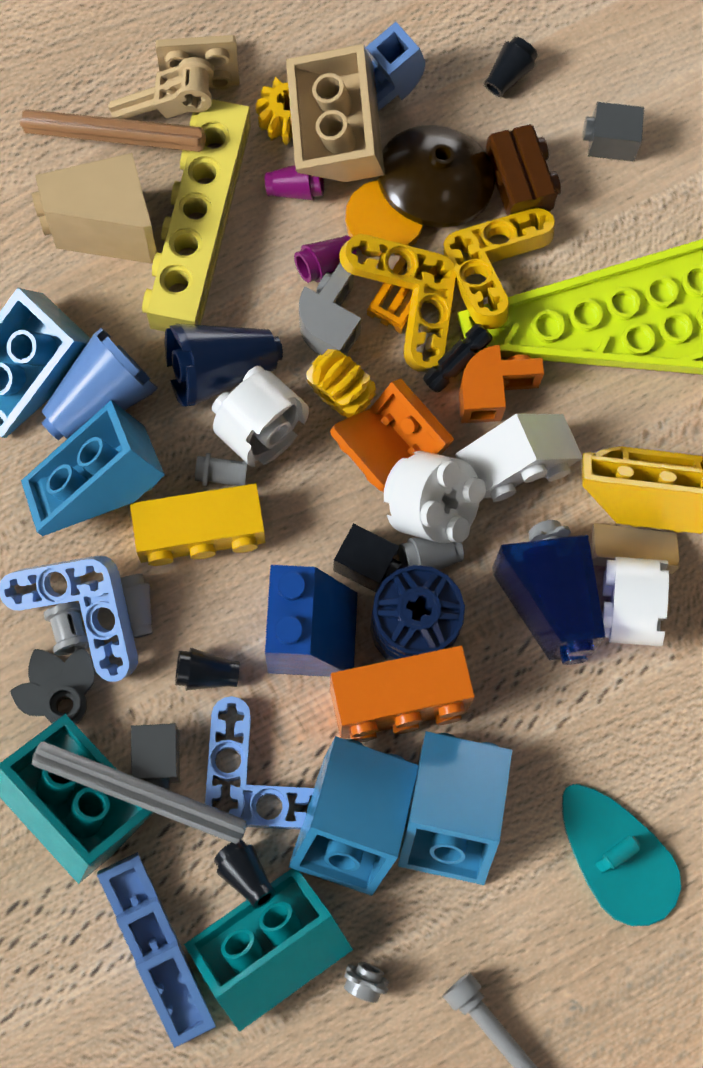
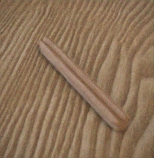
(113, 130)

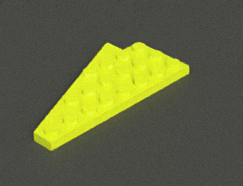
(618, 316)

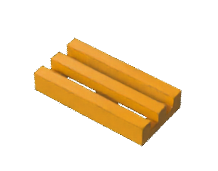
(388, 316)

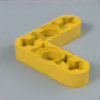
(483, 253)
(422, 286)

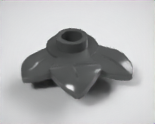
(54, 681)

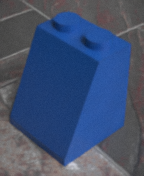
(309, 622)

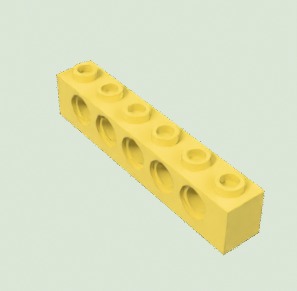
(230, 127)

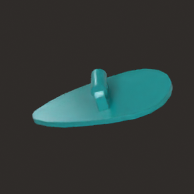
(619, 858)

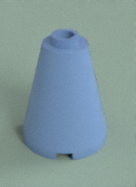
(95, 378)

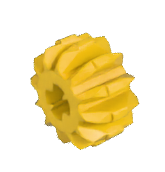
(274, 111)
(341, 383)

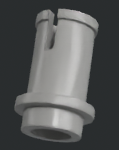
(220, 471)

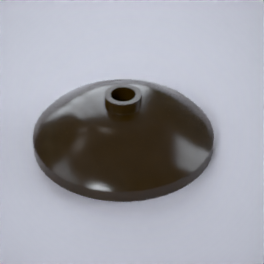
(434, 189)

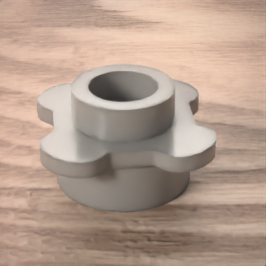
(548, 530)
(365, 982)

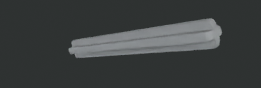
(139, 792)

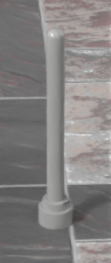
(468, 999)

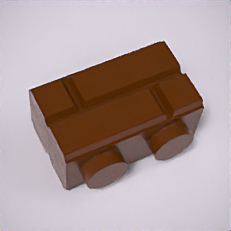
(522, 170)

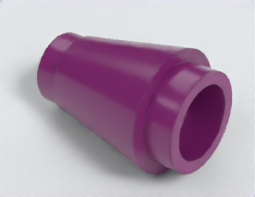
(290, 184)
(319, 258)

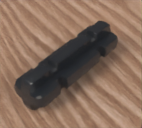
(457, 358)

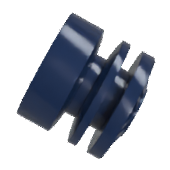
(392, 623)

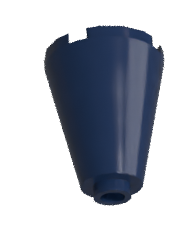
(216, 358)

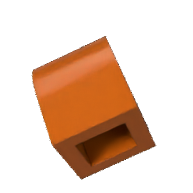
(487, 378)

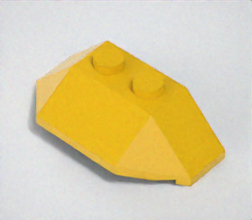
(647, 487)

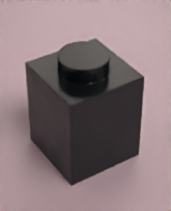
(366, 558)

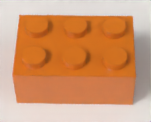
(401, 694)

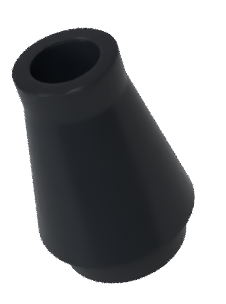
(511, 65)
(204, 670)
(243, 871)

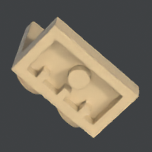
(218, 50)

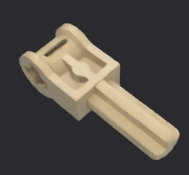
(173, 94)

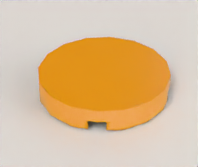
(373, 216)

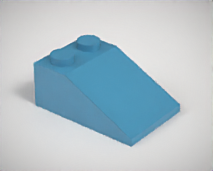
(35, 354)
(93, 471)

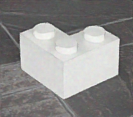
(522, 451)

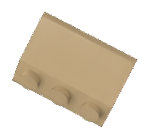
(335, 114)

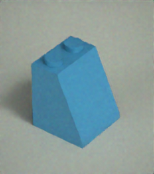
(456, 808)
(355, 816)

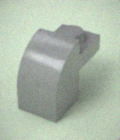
(323, 319)

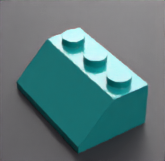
(68, 818)
(267, 952)

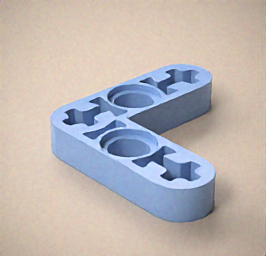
(91, 596)
(246, 795)

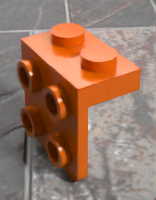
(390, 431)

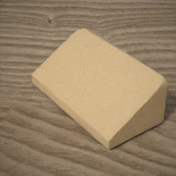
(630, 542)

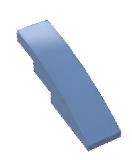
(156, 950)

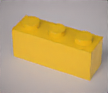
(197, 524)

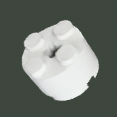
(258, 417)
(433, 497)
(637, 600)

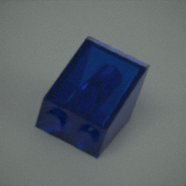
(554, 594)

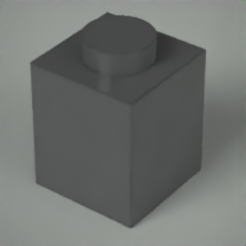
(614, 131)
(156, 754)

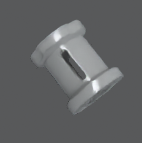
(67, 628)

